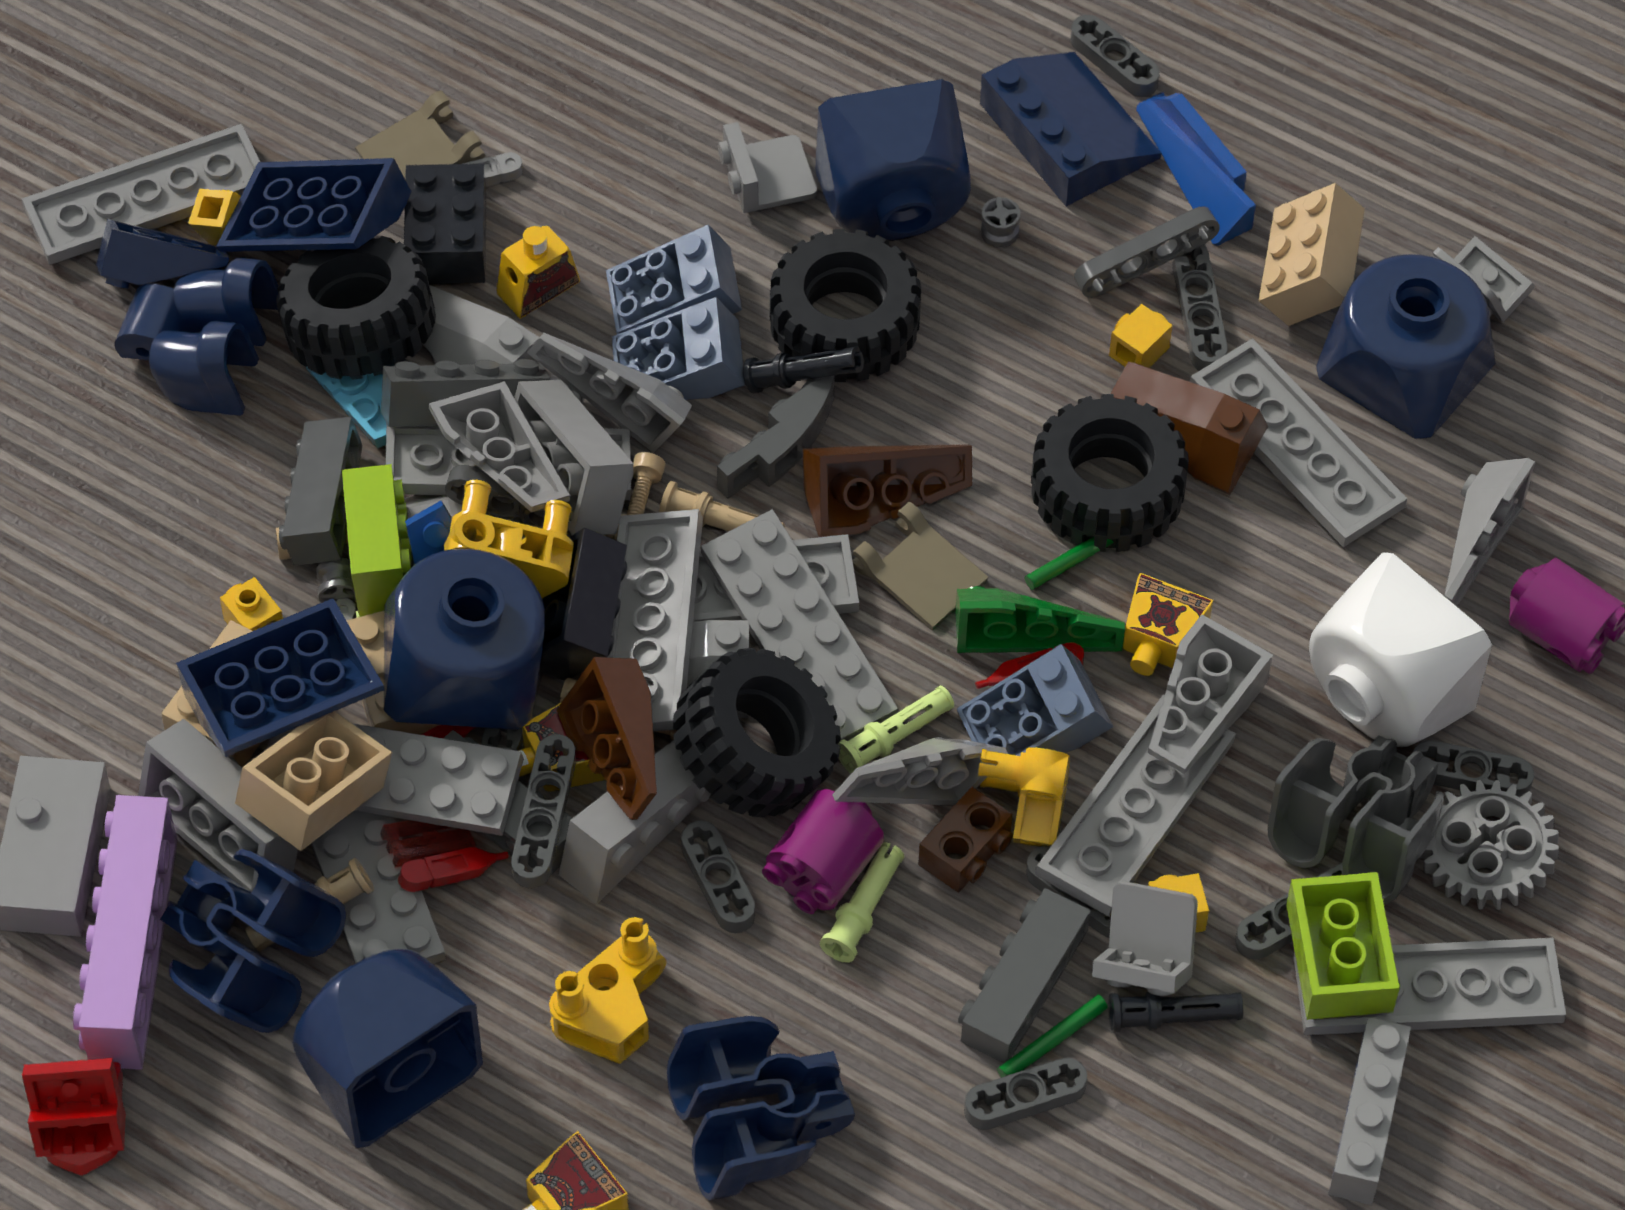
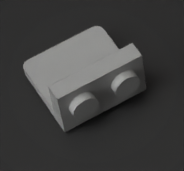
(766, 171)
(1498, 280)
(1149, 939)

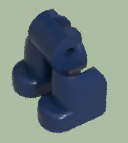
(193, 365)
(279, 908)
(751, 1141)

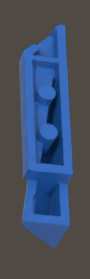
(1199, 163)

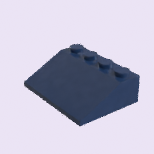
(1065, 123)
(316, 205)
(277, 678)

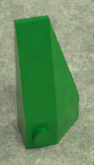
(1013, 622)

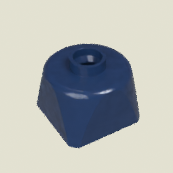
(893, 159)
(1409, 342)
(463, 642)
(387, 1042)

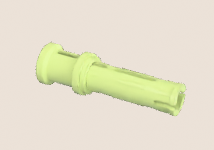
(881, 742)
(855, 917)

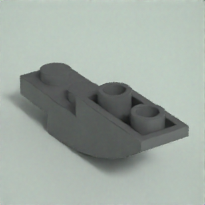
(791, 428)

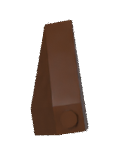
(1216, 427)
(869, 484)
(612, 724)

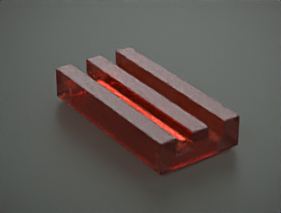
(427, 845)

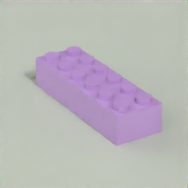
(126, 931)

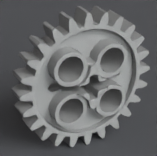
(1491, 844)

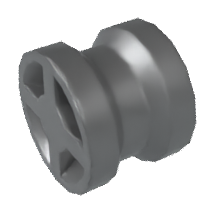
(1007, 214)
(335, 580)

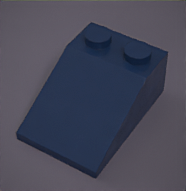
(147, 256)

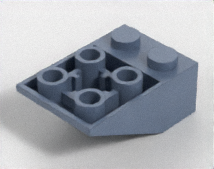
(673, 279)
(687, 350)
(1038, 707)

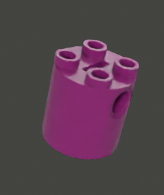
(1566, 614)
(824, 851)

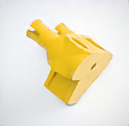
(543, 552)
(1041, 785)
(601, 1002)

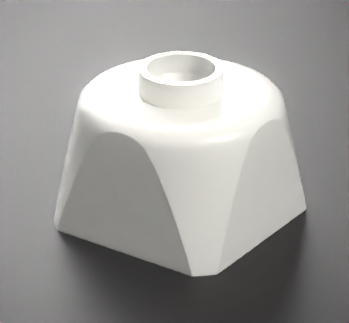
(1398, 655)

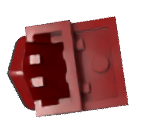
(76, 1112)

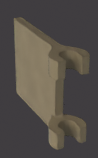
(421, 140)
(921, 569)

